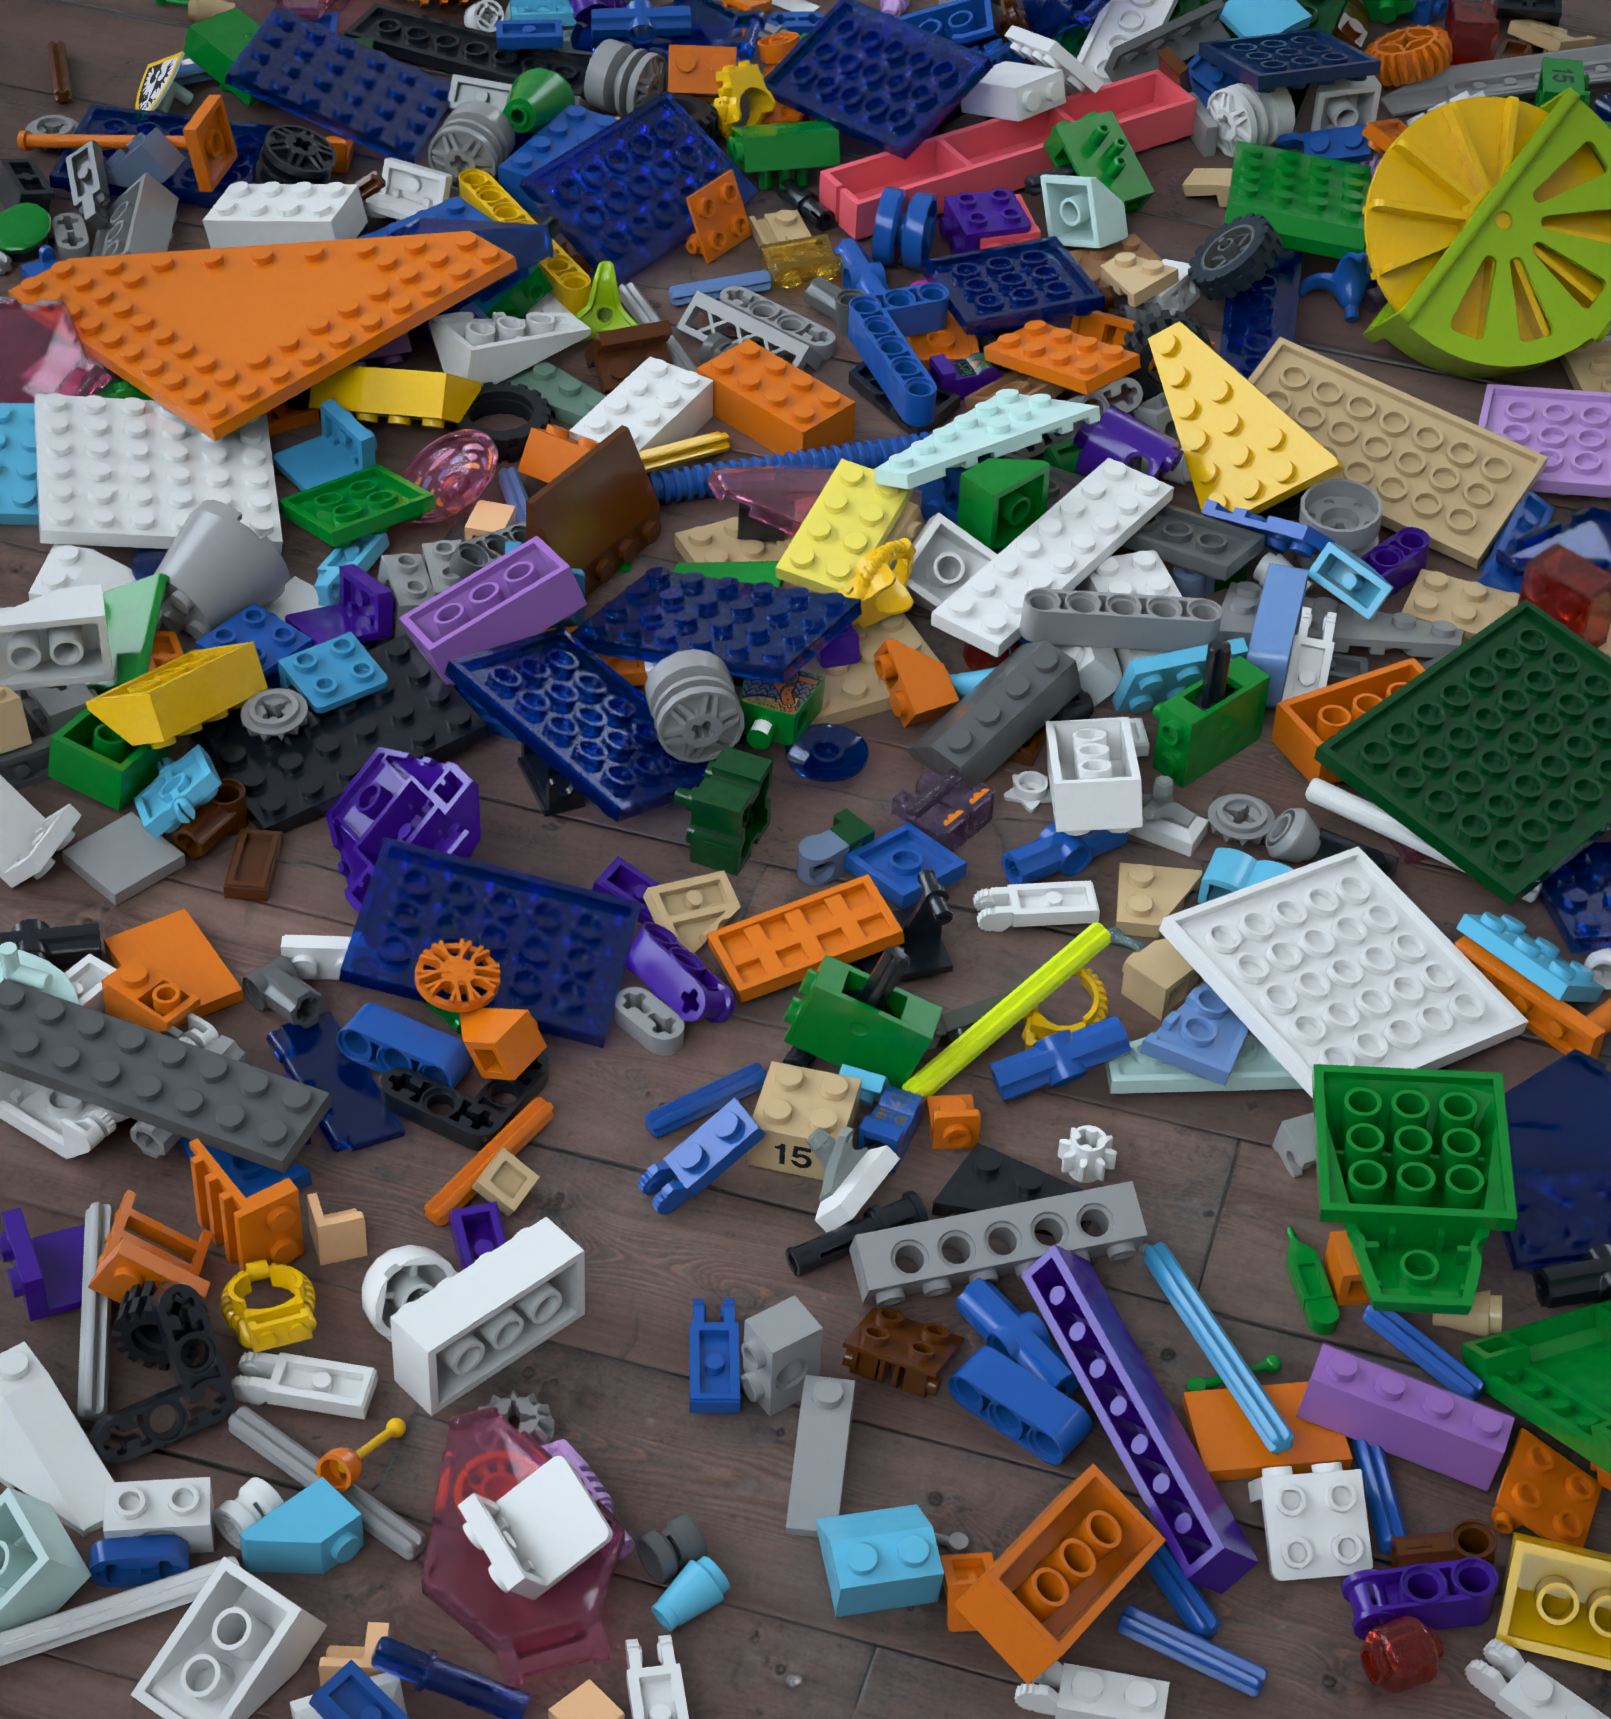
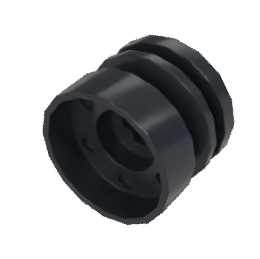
(294, 156)

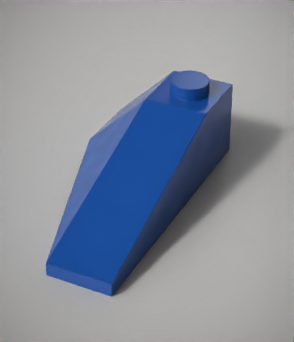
(959, 21)

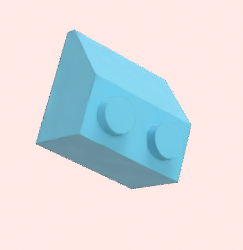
(880, 1560)

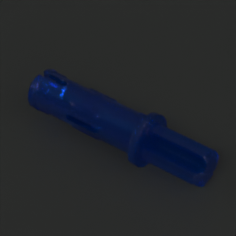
(449, 1679)

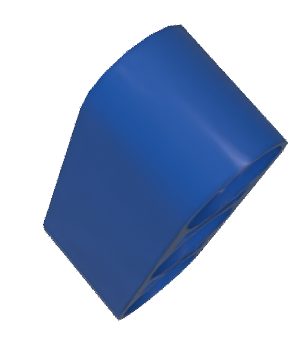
(391, 1040)
(1020, 1405)

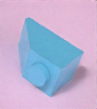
(1350, 579)
(304, 1533)

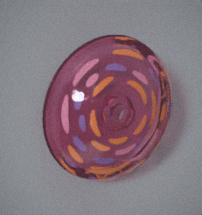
(454, 470)

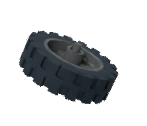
(1235, 257)

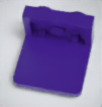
(980, 216)
(364, 610)
(45, 1267)

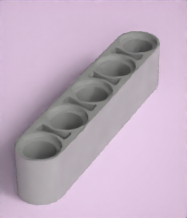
(1119, 620)

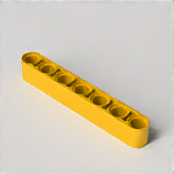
(569, 281)

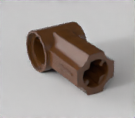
(214, 820)
(1465, 1537)

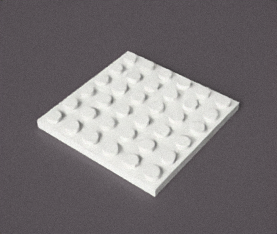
(137, 471)
(1342, 971)

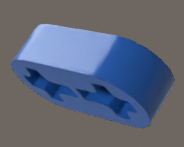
(796, 22)
(137, 1560)

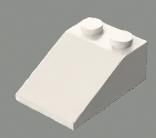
(78, 566)
(56, 640)
(229, 1650)

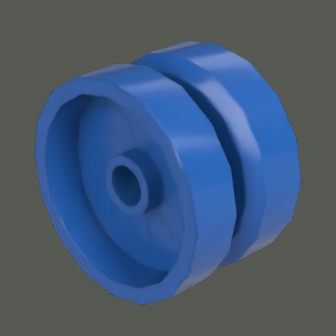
(904, 228)

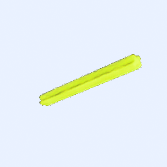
(1009, 1011)

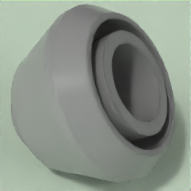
(1293, 836)

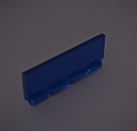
(356, 1108)

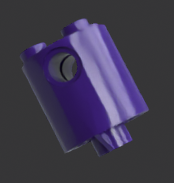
(1125, 440)

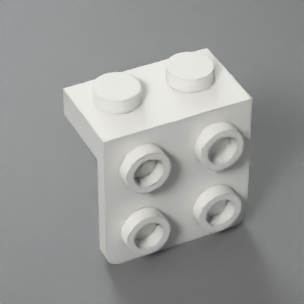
(407, 190)
(28, 837)
(1313, 1521)
(537, 1529)

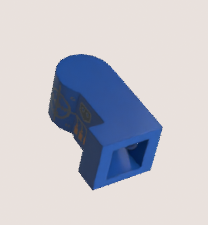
(892, 1121)

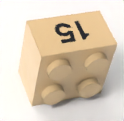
(795, 1105)

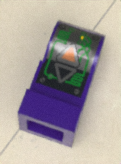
(963, 375)

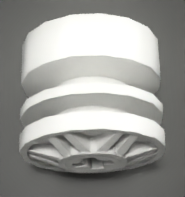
(1250, 115)

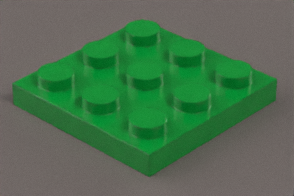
(357, 505)

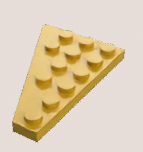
(1231, 434)

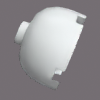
(400, 1278)

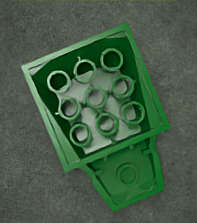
(1415, 1177)

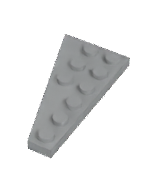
(1380, 633)

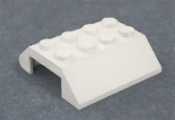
(62, 1121)

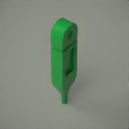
(1311, 1286)

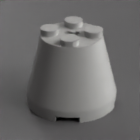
(218, 570)

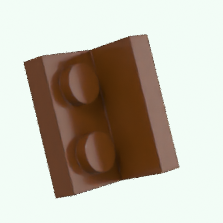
(624, 349)

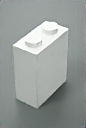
(1016, 92)

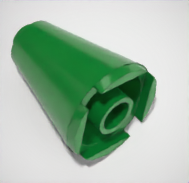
(537, 99)

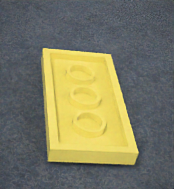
(841, 528)

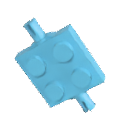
(177, 791)

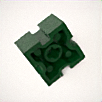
(728, 810)

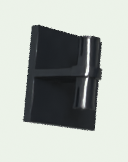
(922, 932)

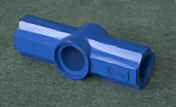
(640, 21)
(858, 269)
(1056, 853)
(1060, 1058)
(1015, 1334)

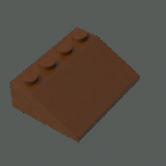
(598, 510)

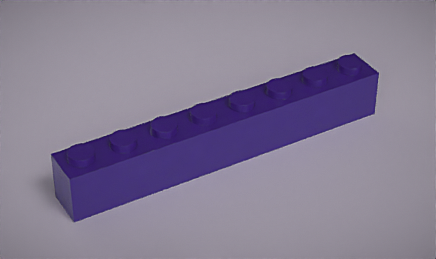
(1139, 1421)

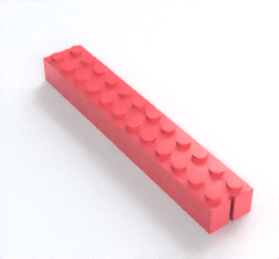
(1001, 150)

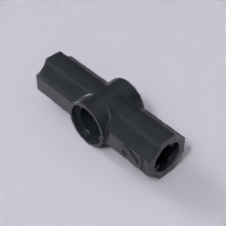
(55, 944)
(1575, 1280)

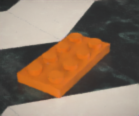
(1062, 357)
(788, 940)

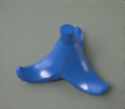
(1345, 284)

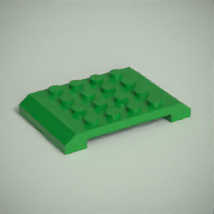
(1304, 196)
(1554, 1376)

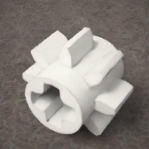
(1087, 1154)

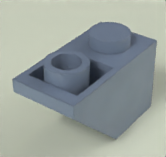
(145, 154)

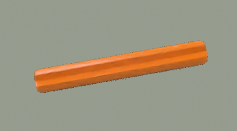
(511, 1137)

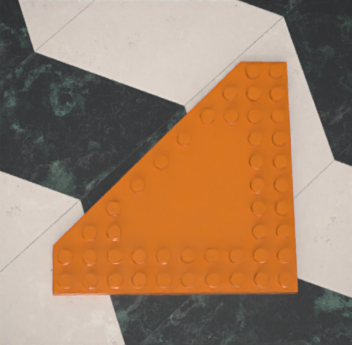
(257, 324)

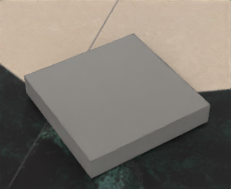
(123, 859)

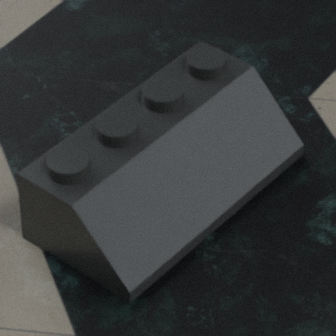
(1000, 713)

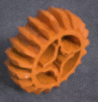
(1411, 54)

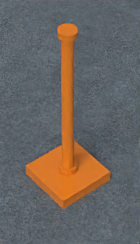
(205, 137)

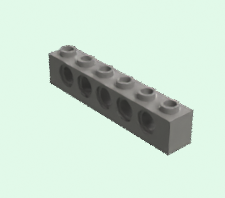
(881, 1281)

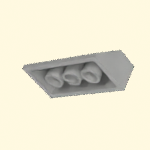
(138, 220)

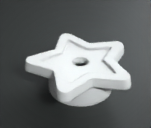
(1029, 790)

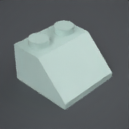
(1082, 211)
(36, 1561)

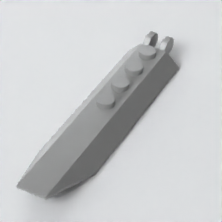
(1496, 78)

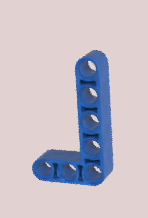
(878, 332)

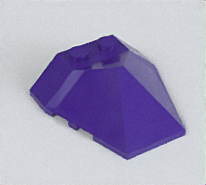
(406, 802)

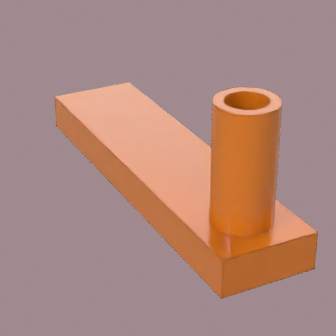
(1547, 1016)

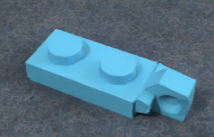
(361, 553)

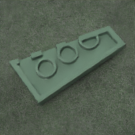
(566, 394)

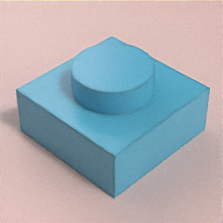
(872, 1084)

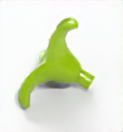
(604, 304)

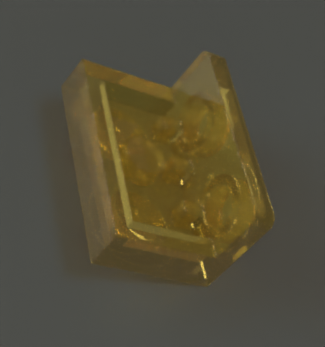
(800, 260)

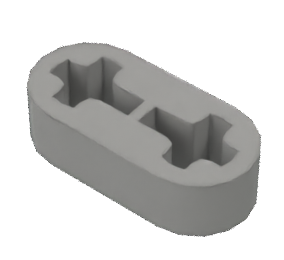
(70, 236)
(654, 1017)

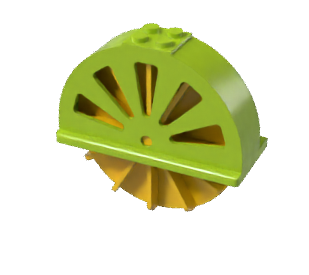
(1493, 235)

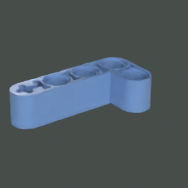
(1277, 625)

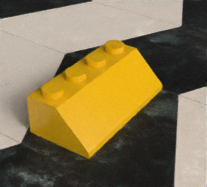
(398, 395)
(181, 695)
(1557, 1601)

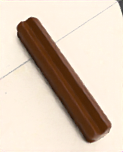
(59, 72)

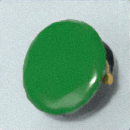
(24, 231)

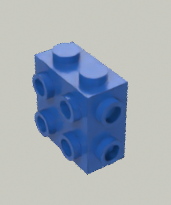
(271, 636)

